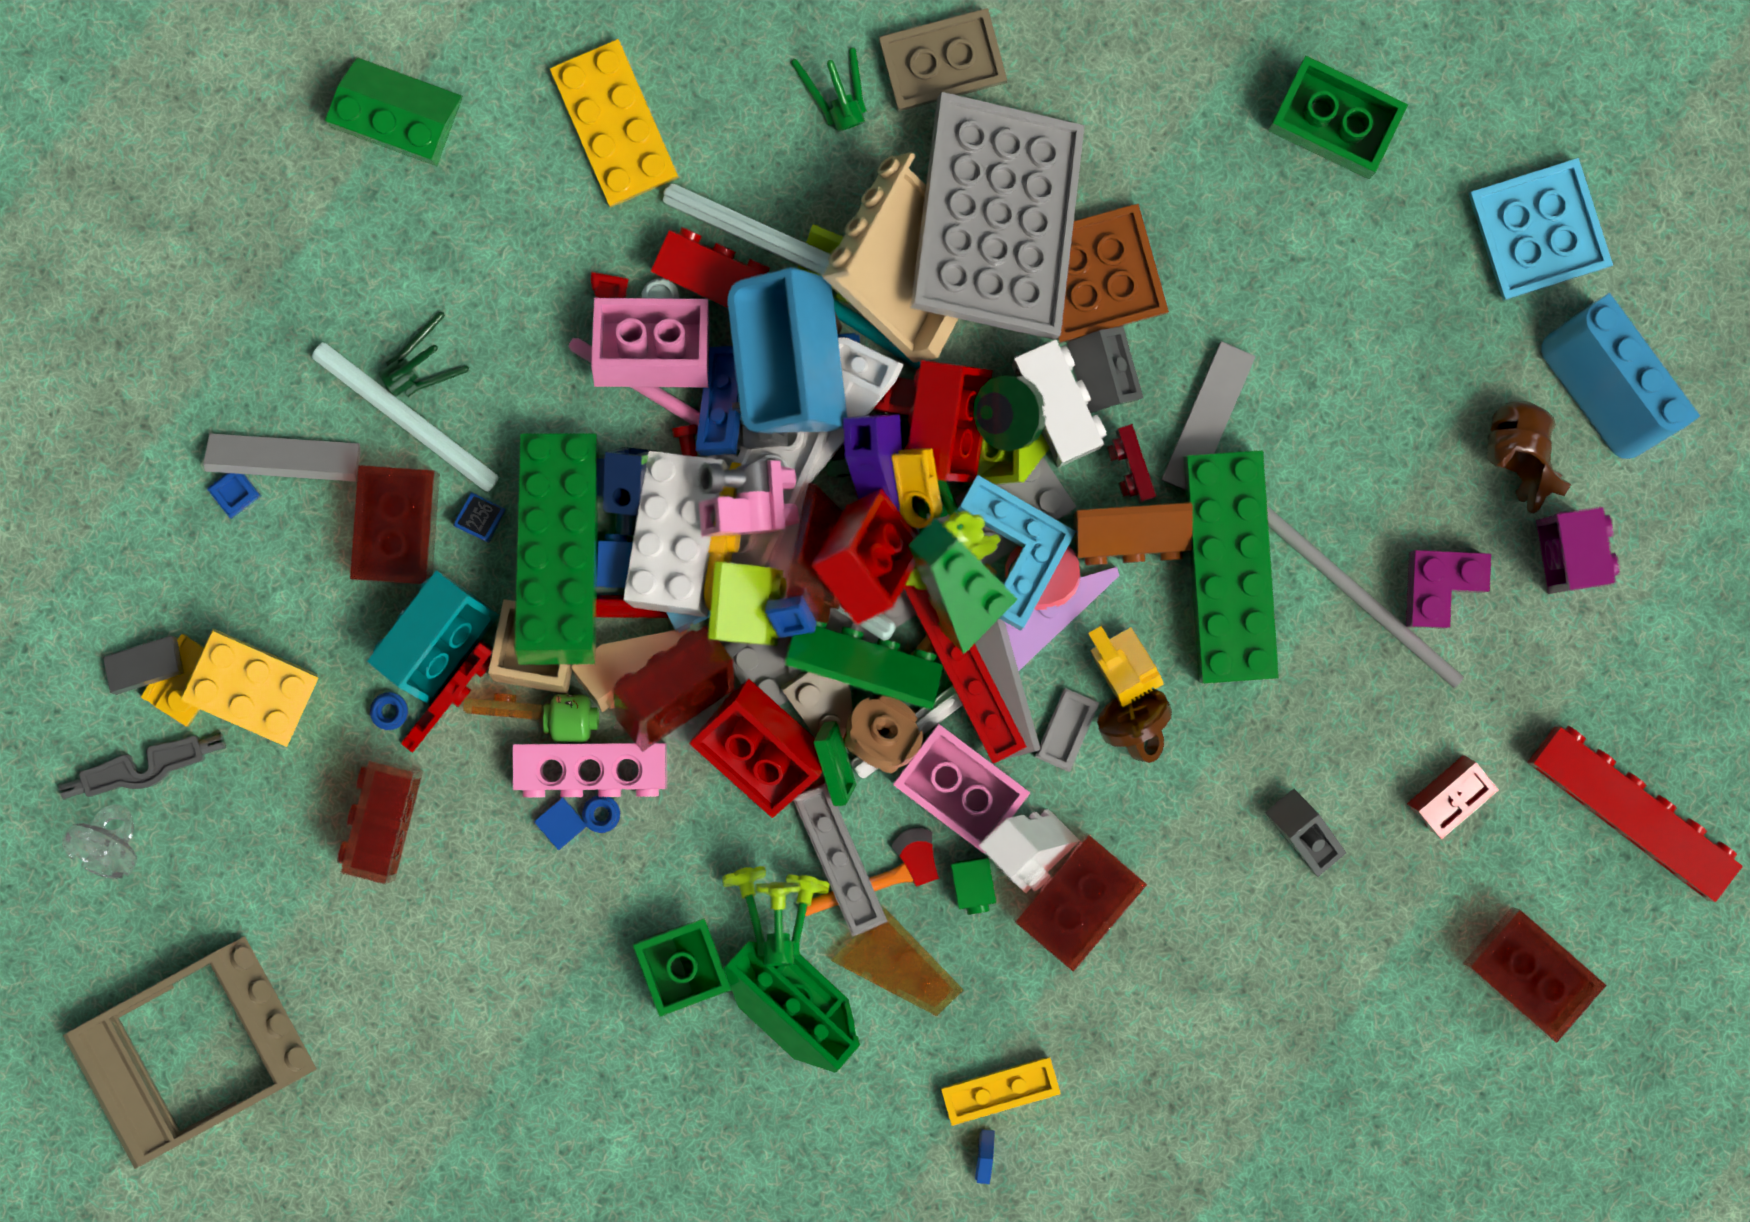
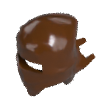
(1523, 444)

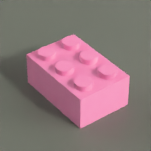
(650, 342)
(960, 787)

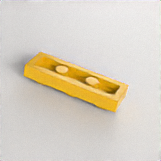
(1000, 1090)

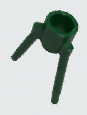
(401, 372)

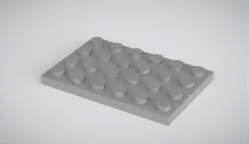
(998, 216)

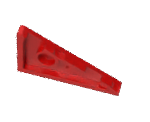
(453, 693)

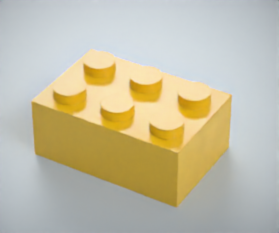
(249, 687)

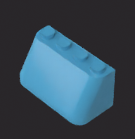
(787, 353)
(1617, 379)

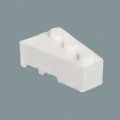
(1029, 847)

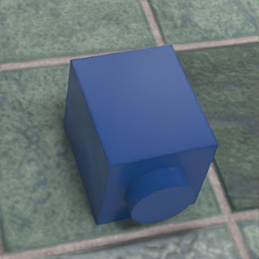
(613, 561)

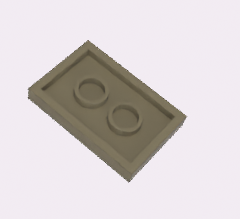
(943, 56)

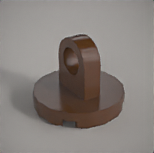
(1136, 724)

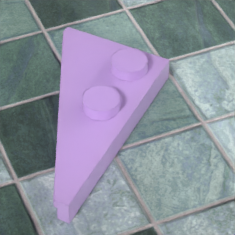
(1046, 624)

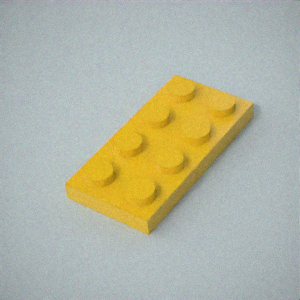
(614, 123)

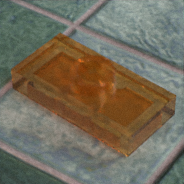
(504, 706)

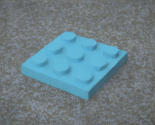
(1540, 229)

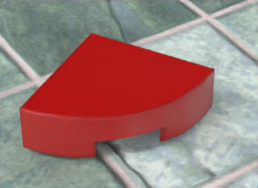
(609, 286)

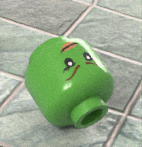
(570, 718)

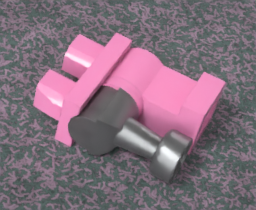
(758, 501)

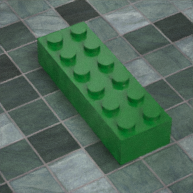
(557, 549)
(1231, 567)

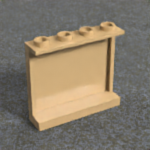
(879, 260)

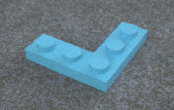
(1040, 535)

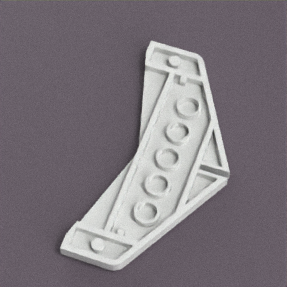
(865, 380)

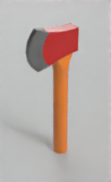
(918, 866)

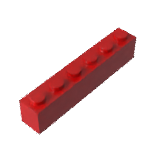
(1636, 814)

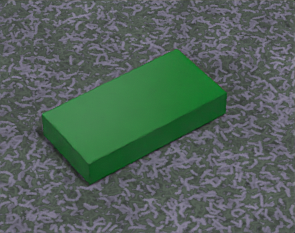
(835, 763)

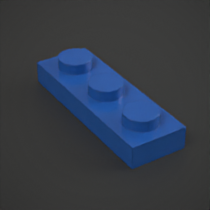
(717, 421)

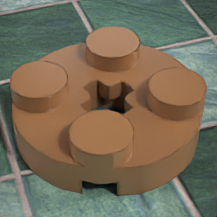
(873, 748)

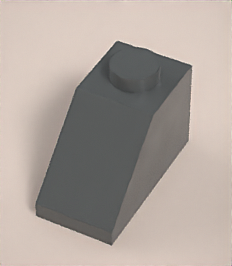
(1306, 832)

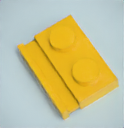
(168, 692)

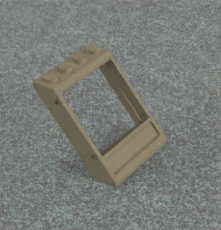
(126, 1086)

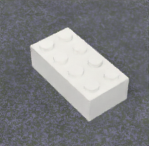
(667, 548)

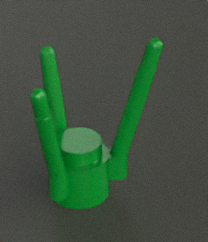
(845, 111)

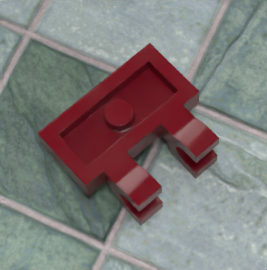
(1138, 480)

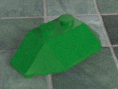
(794, 1008)

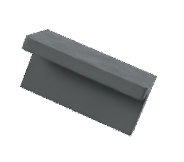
(1106, 368)

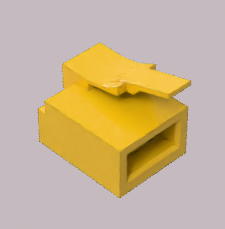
(1124, 664)

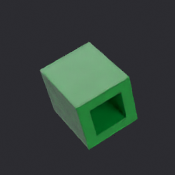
(973, 885)

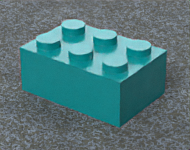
(432, 637)

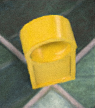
(916, 476)

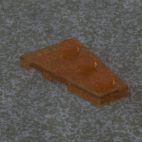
(899, 965)

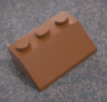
(1133, 533)

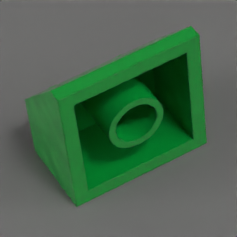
(681, 966)

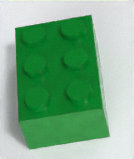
(1338, 117)

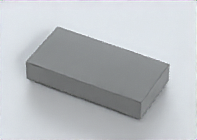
(1067, 729)

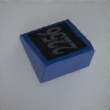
(479, 517)

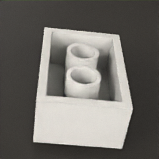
(1068, 423)

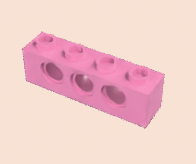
(530, 759)

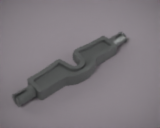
(123, 771)

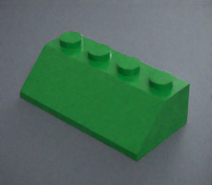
(866, 664)

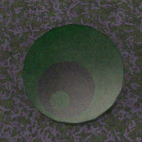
(1009, 412)

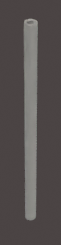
(1363, 599)

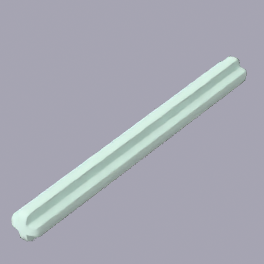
(746, 228)
(405, 417)

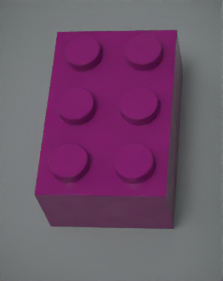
(1577, 550)

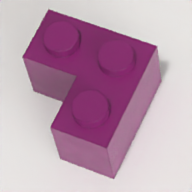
(1435, 577)

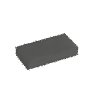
(143, 665)

